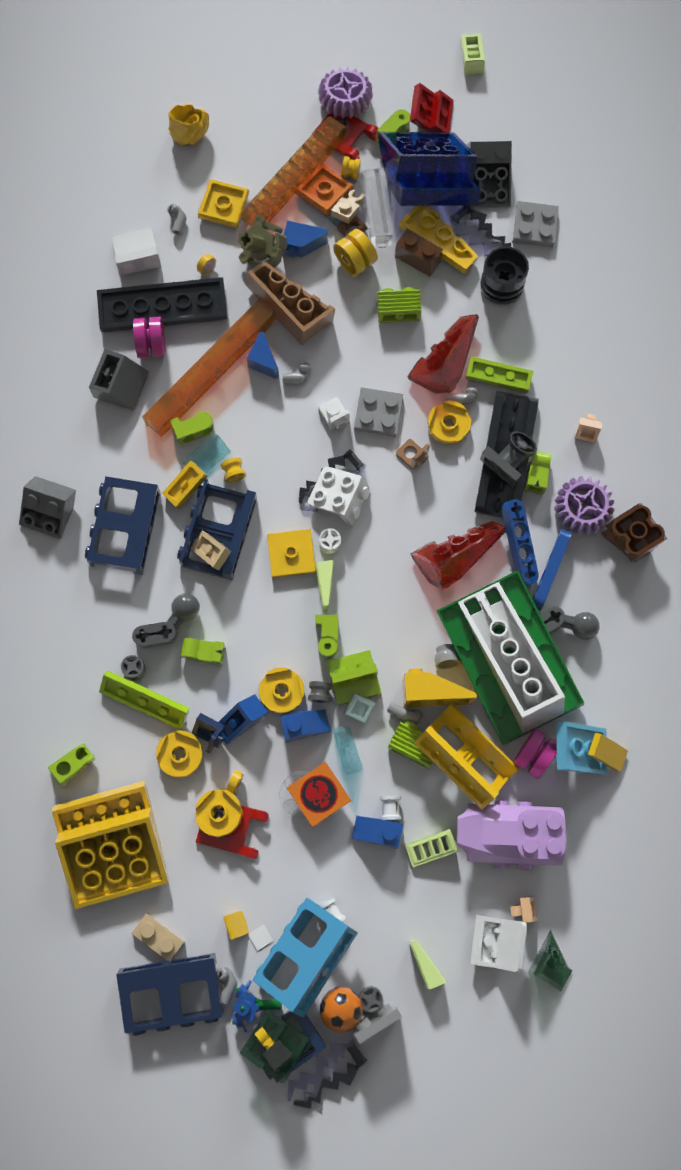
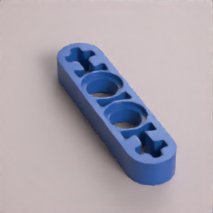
(524, 541)
(551, 568)

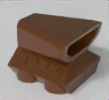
(635, 533)

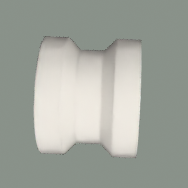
(330, 536)

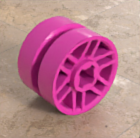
(149, 337)
(536, 753)

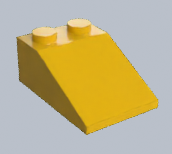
(429, 690)

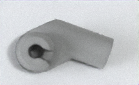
(178, 217)
(299, 376)
(469, 397)
(406, 715)
(228, 983)

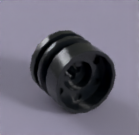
(504, 275)

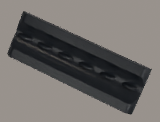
(508, 415)

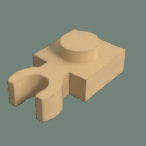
(347, 208)

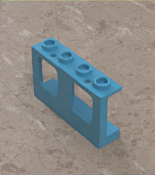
(314, 963)

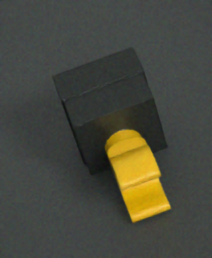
(276, 1052)

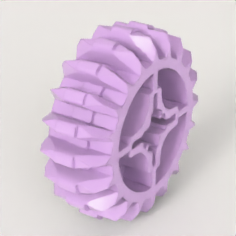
(345, 93)
(576, 500)

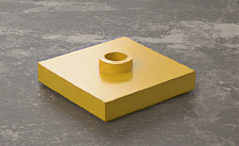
(223, 203)
(291, 553)

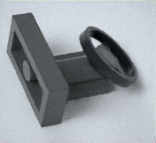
(510, 458)

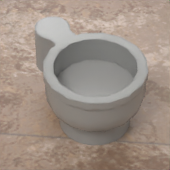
(446, 657)

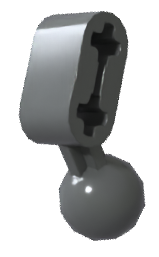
(184, 608)
(583, 625)

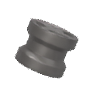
(130, 664)
(319, 692)
(374, 1001)

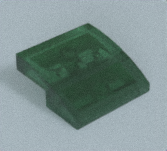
(280, 1030)

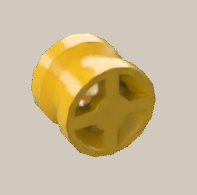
(351, 168)
(233, 470)

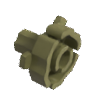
(259, 243)

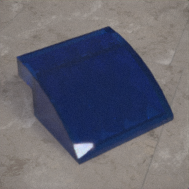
(429, 168)

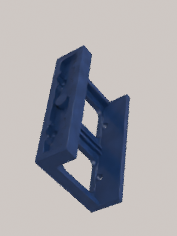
(137, 525)
(230, 535)
(166, 978)

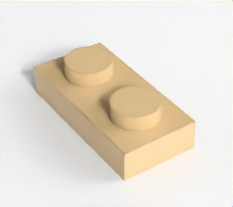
(210, 550)
(158, 937)

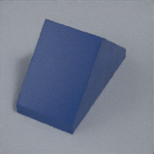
(261, 358)

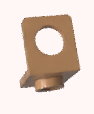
(419, 458)

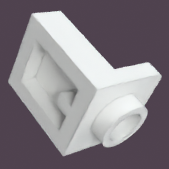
(334, 413)

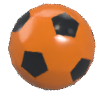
(341, 1009)

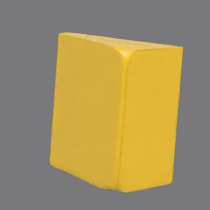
(236, 924)

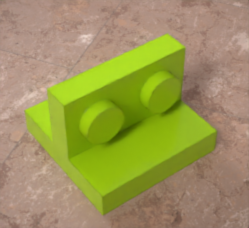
(354, 674)

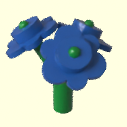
(246, 1008)

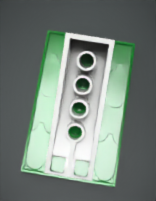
(510, 657)

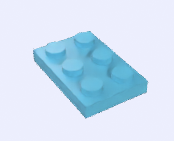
(573, 748)

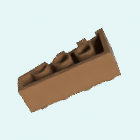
(294, 308)

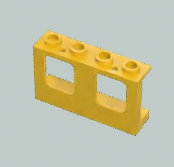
(458, 764)

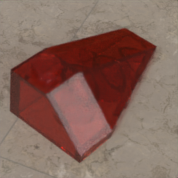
(446, 362)
(450, 560)

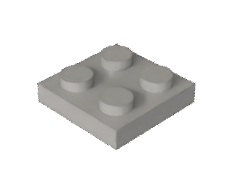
(535, 224)
(378, 412)
(368, 1027)

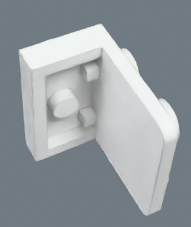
(136, 252)
(340, 494)
(498, 943)

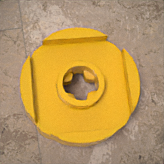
(439, 430)
(289, 680)
(173, 742)
(221, 826)

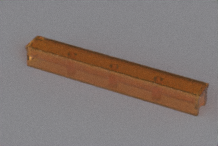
(209, 367)

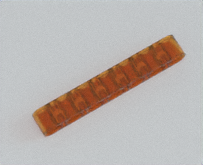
(295, 171)

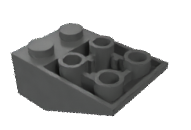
(493, 172)

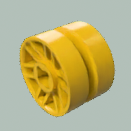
(355, 252)

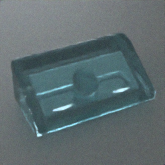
(208, 453)
(347, 750)

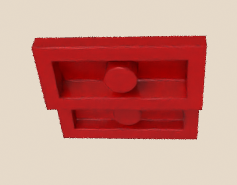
(431, 110)

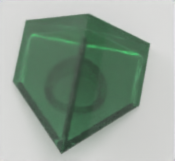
(550, 964)

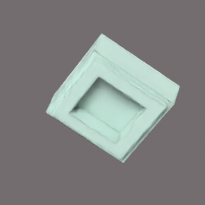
(359, 708)

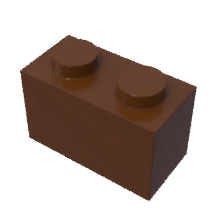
(418, 252)

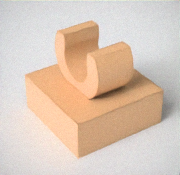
(588, 429)
(526, 909)

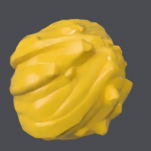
(187, 124)

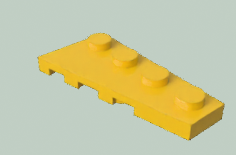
(431, 227)

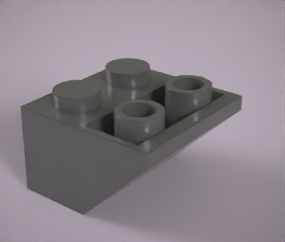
(118, 380)
(46, 506)

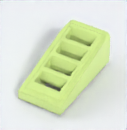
(472, 54)
(324, 574)
(450, 842)
(429, 973)

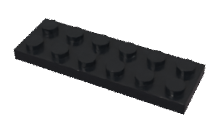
(173, 301)

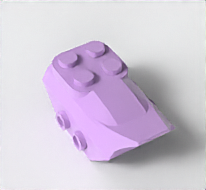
(513, 834)

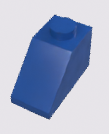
(303, 239)
(242, 718)
(305, 724)
(377, 831)

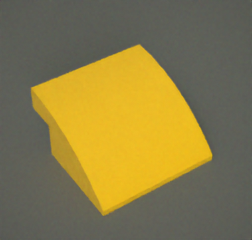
(109, 845)

